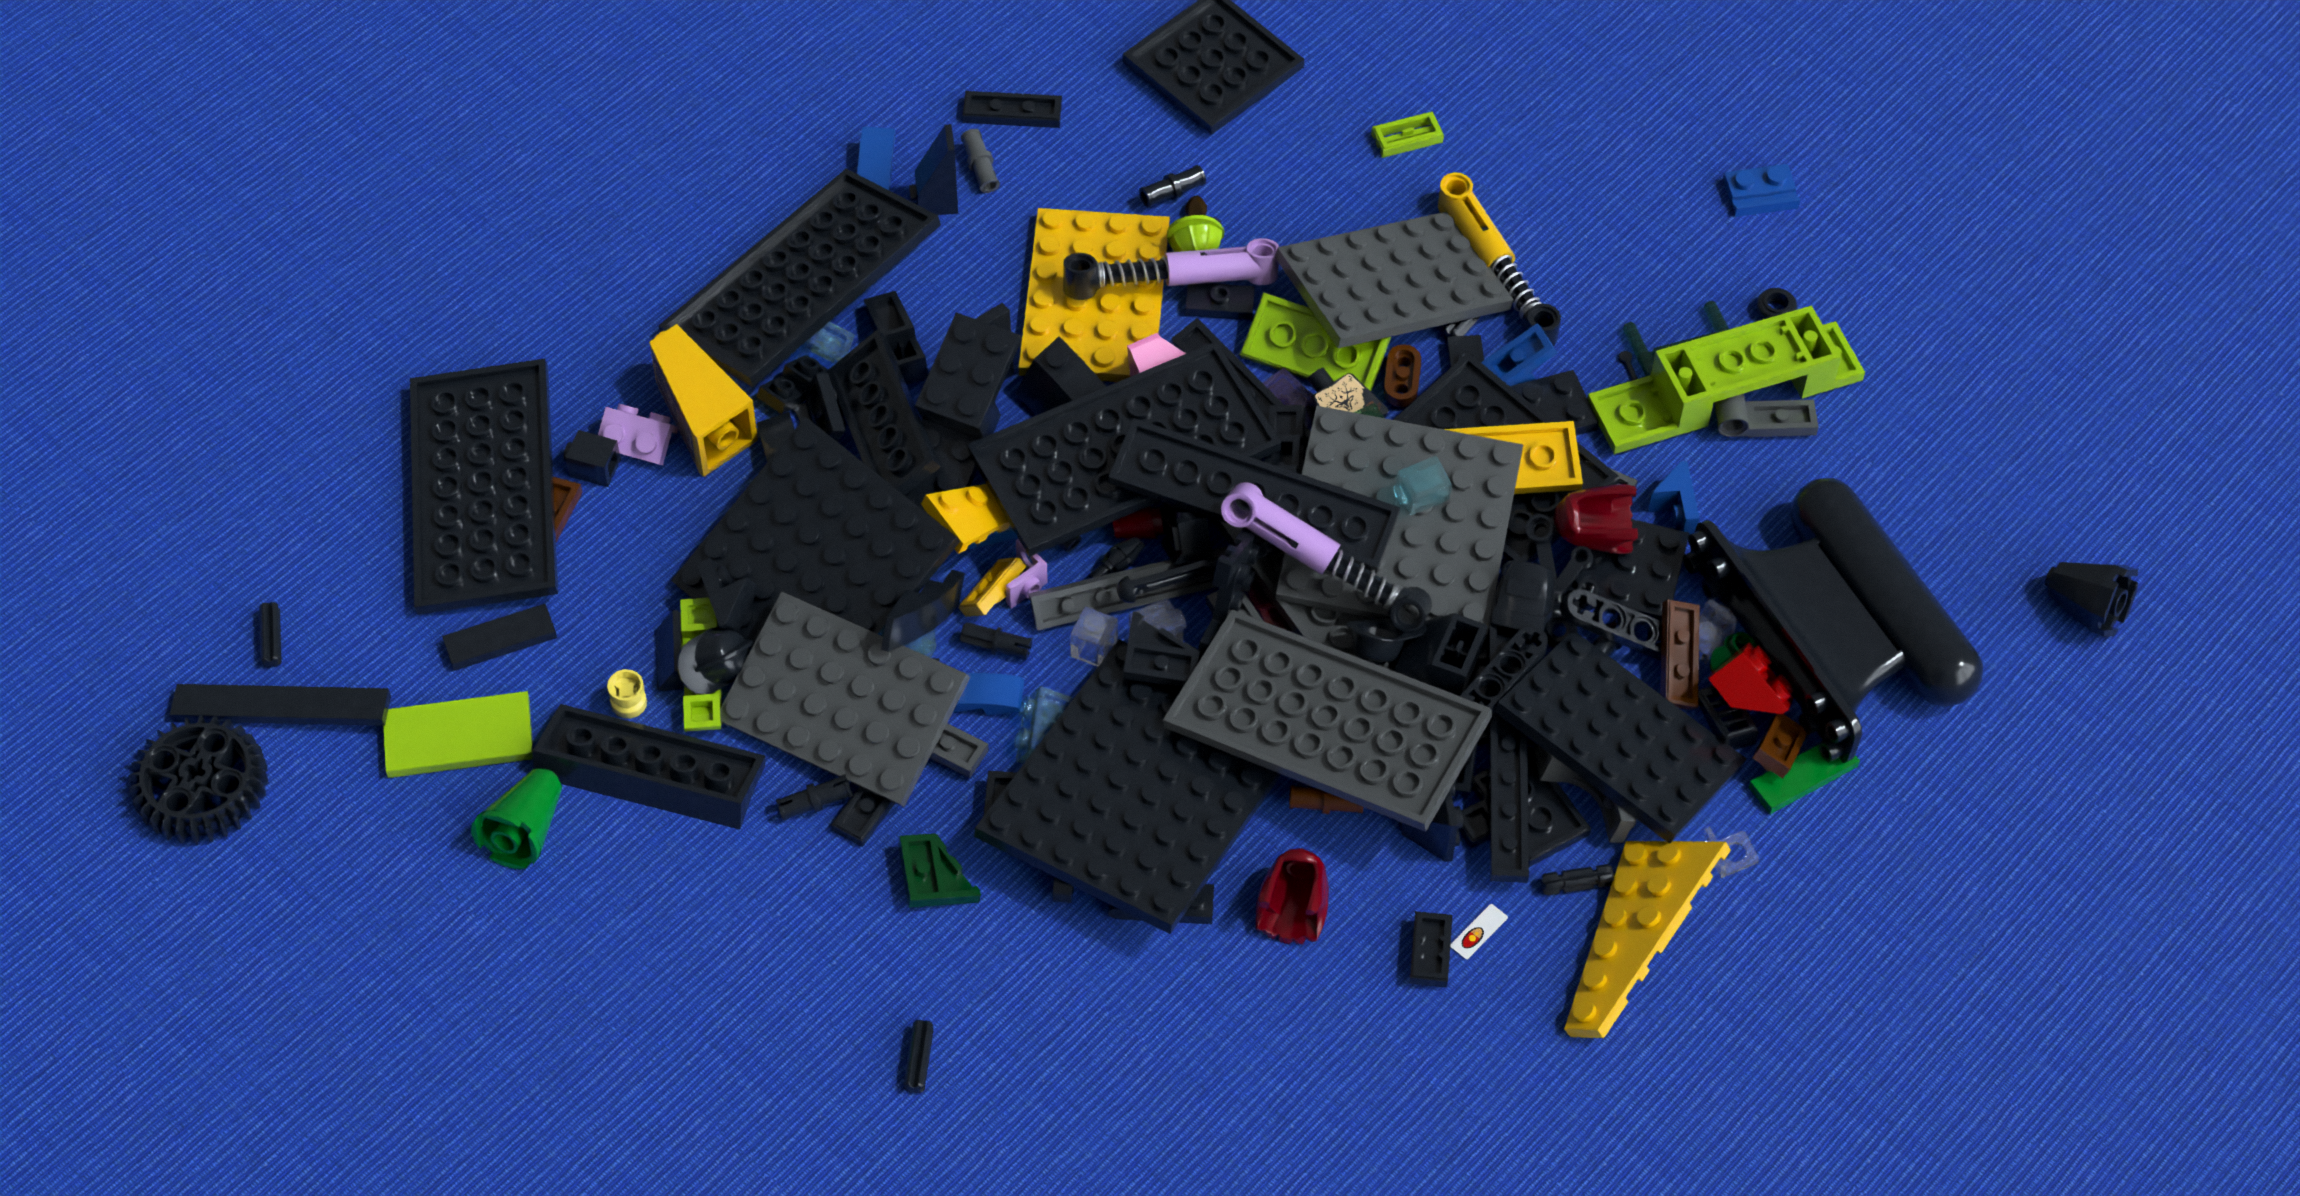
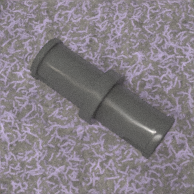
(980, 160)

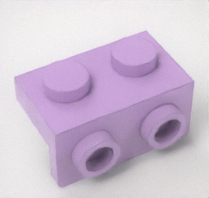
(638, 435)

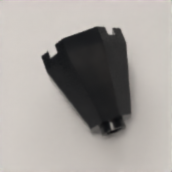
(2094, 593)

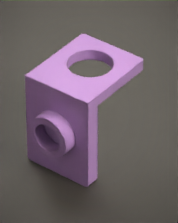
(1029, 581)

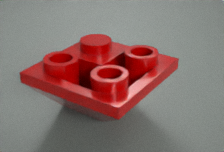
(1751, 684)

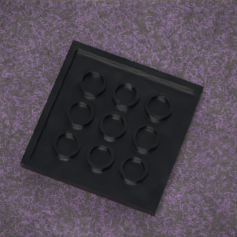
(1213, 62)

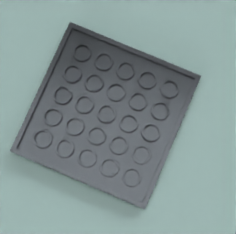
(1444, 549)

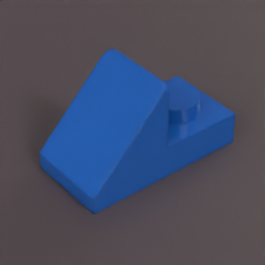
(1521, 356)
(1677, 495)

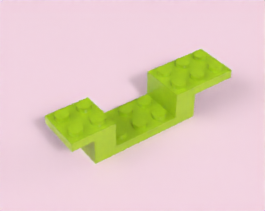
(1721, 366)

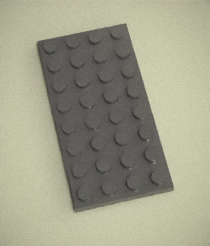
(1328, 719)

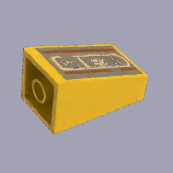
(703, 400)

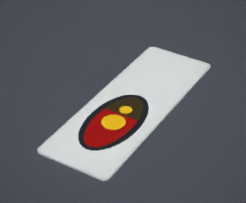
(1478, 931)

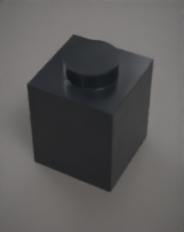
(592, 458)

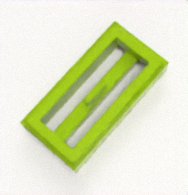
(1409, 138)

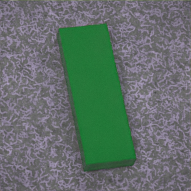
(1805, 776)

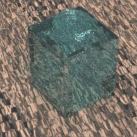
(1422, 485)

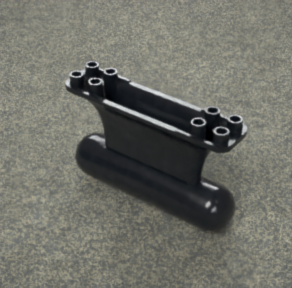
(1837, 613)

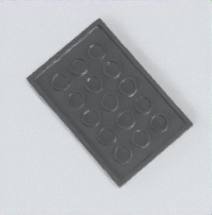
(1393, 279)
(842, 701)

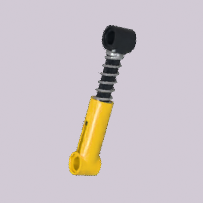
(1485, 239)

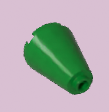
(519, 820)

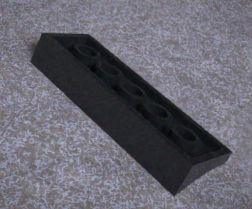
(649, 766)

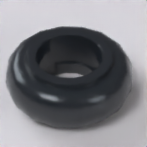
(1775, 295)

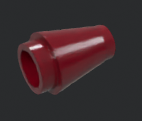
(1143, 524)

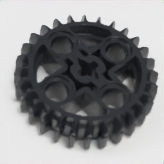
(198, 779)

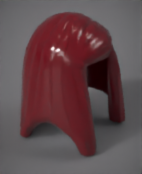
(1598, 518)
(1293, 898)

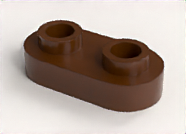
(1400, 377)

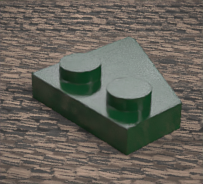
(932, 874)

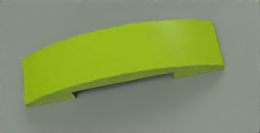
(700, 711)

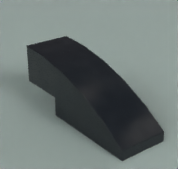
(892, 320)

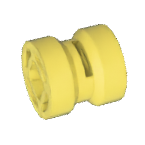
(627, 693)

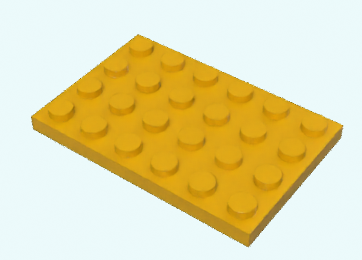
(1112, 318)

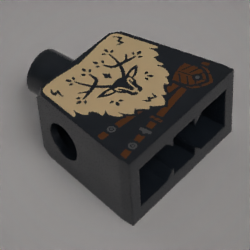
(1343, 394)

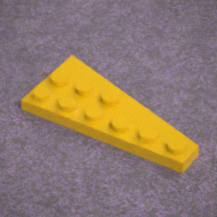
(1638, 919)

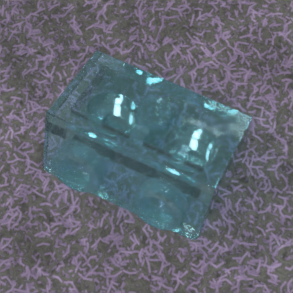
(1038, 716)

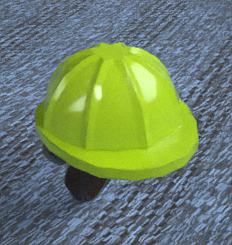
(1196, 229)

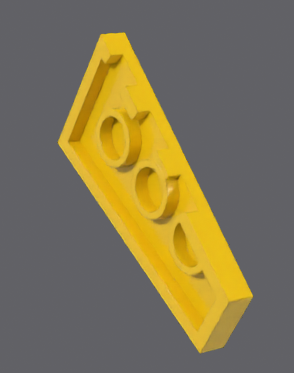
(967, 513)

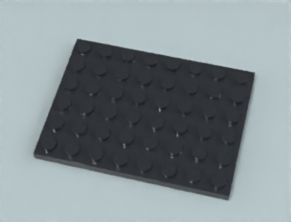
(1126, 801)

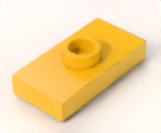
(991, 587)

